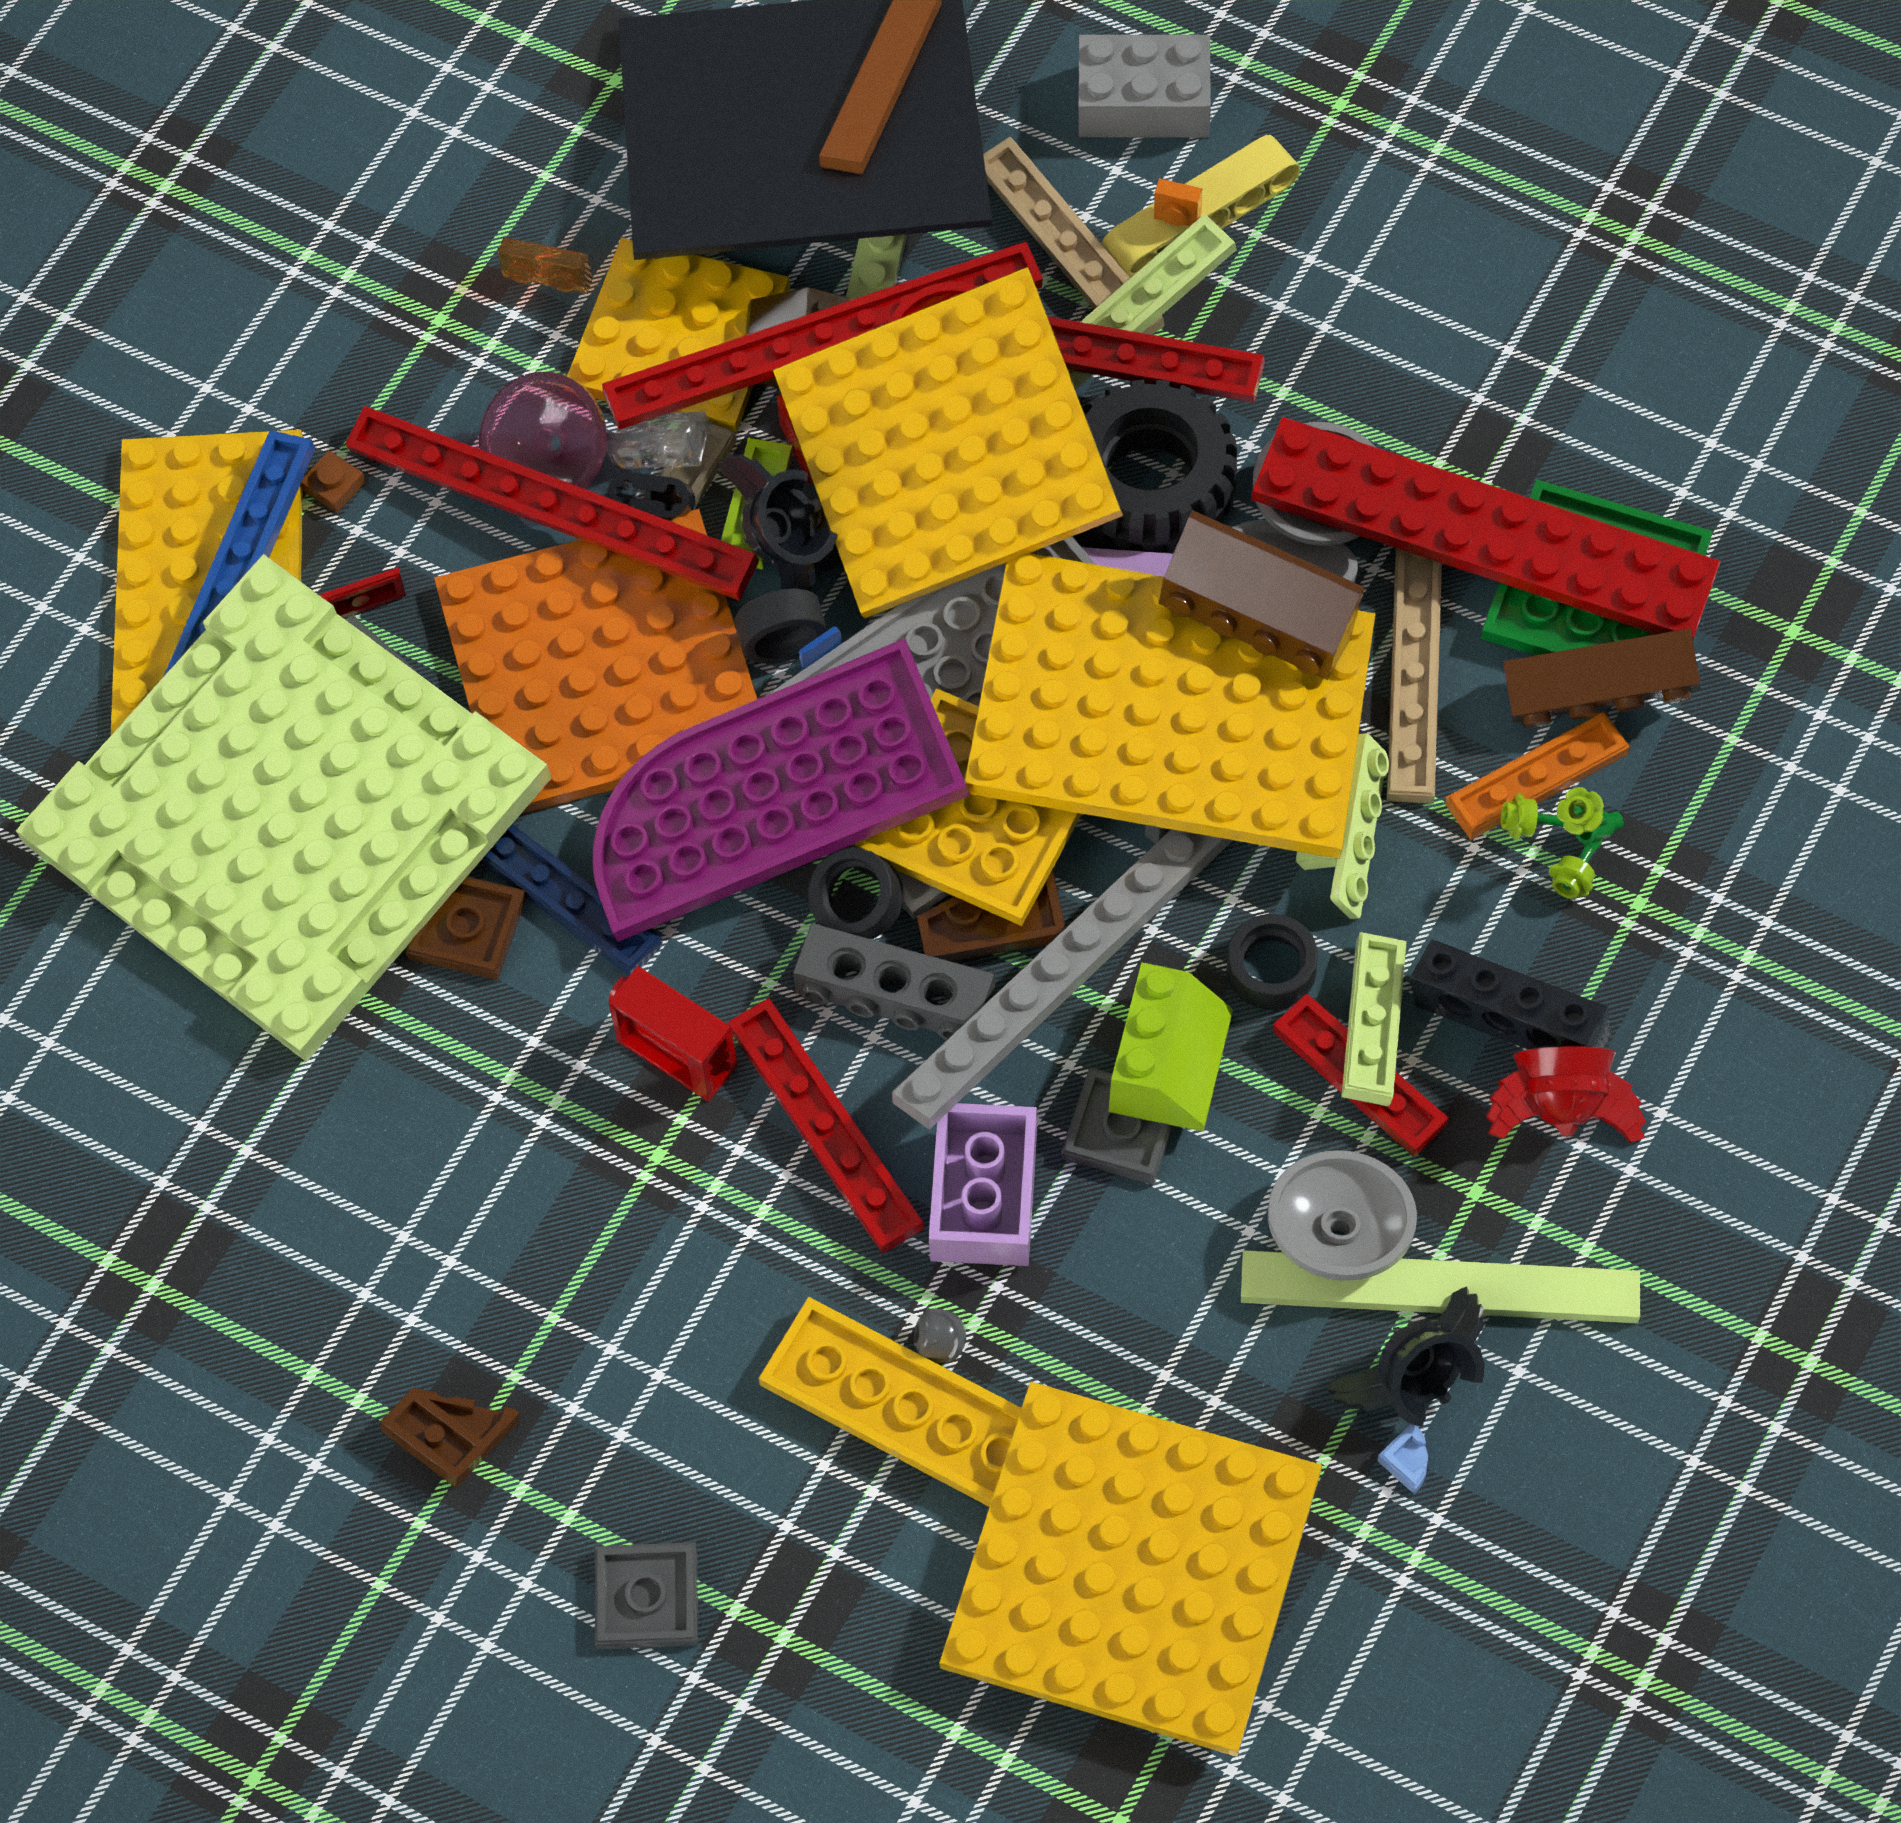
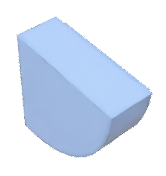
(1407, 1458)

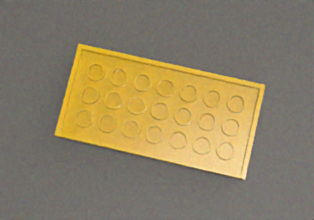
(171, 524)

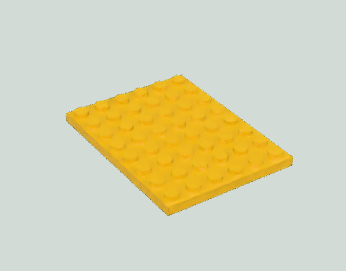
(1158, 719)

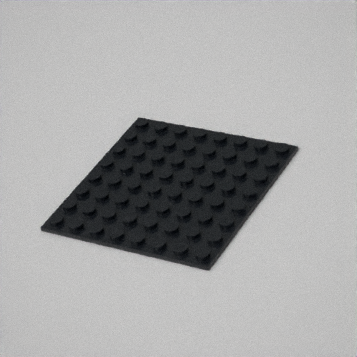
(738, 108)

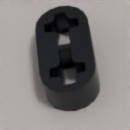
(653, 486)

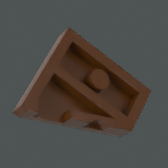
(447, 1432)

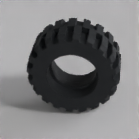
(1172, 422)

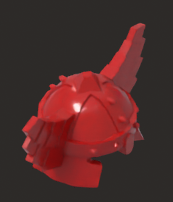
(1566, 1091)

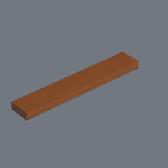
(878, 85)

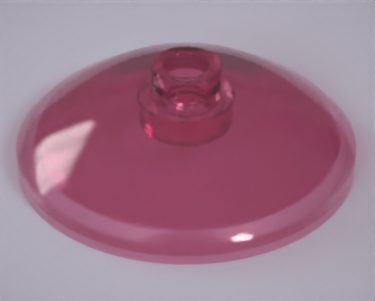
(536, 410)

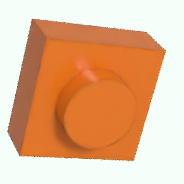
(1177, 203)

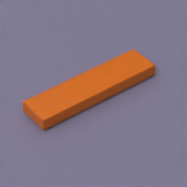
(1538, 773)

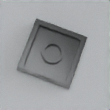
(1112, 1140)
(646, 1595)

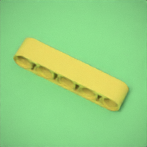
(1227, 194)

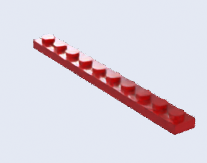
(756, 355)
(553, 503)

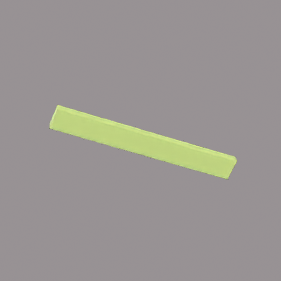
(1428, 1287)

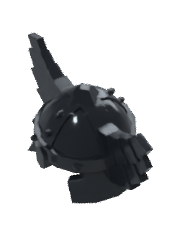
(780, 520)
(1420, 1363)

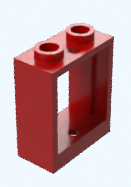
(672, 1033)

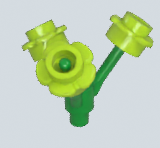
(1580, 815)

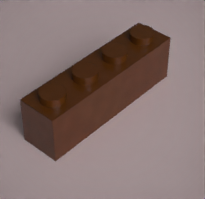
(1602, 677)

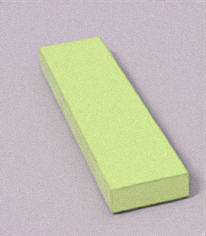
(1374, 1019)

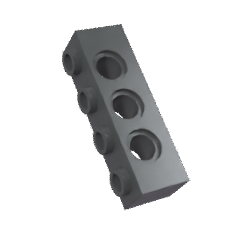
(878, 964)

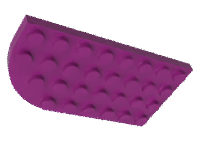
(772, 789)

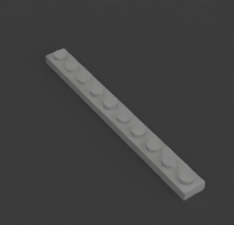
(1054, 975)

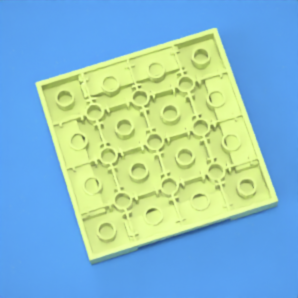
(285, 808)

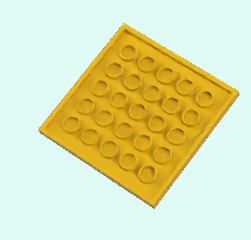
(947, 443)
(1132, 1568)

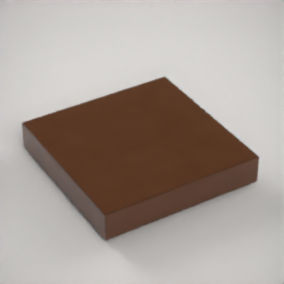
(471, 929)

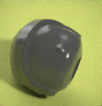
(939, 1335)

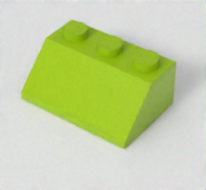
(1169, 1049)

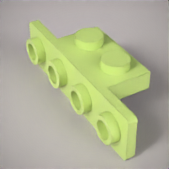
(1364, 807)

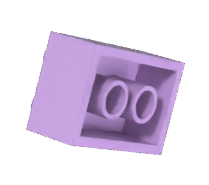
(983, 1185)

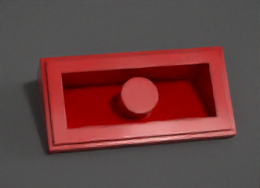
(366, 593)

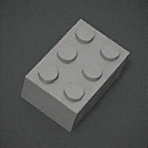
(1144, 86)

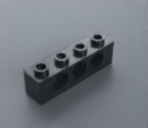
(1505, 1001)

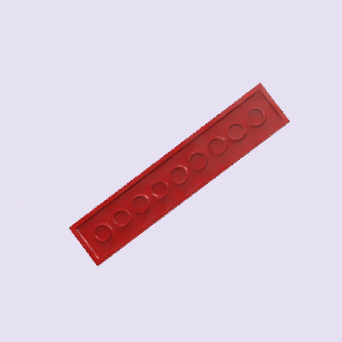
(1484, 530)

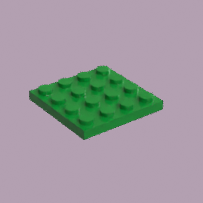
(1547, 626)

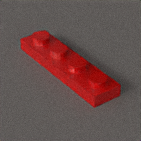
(1322, 1044)

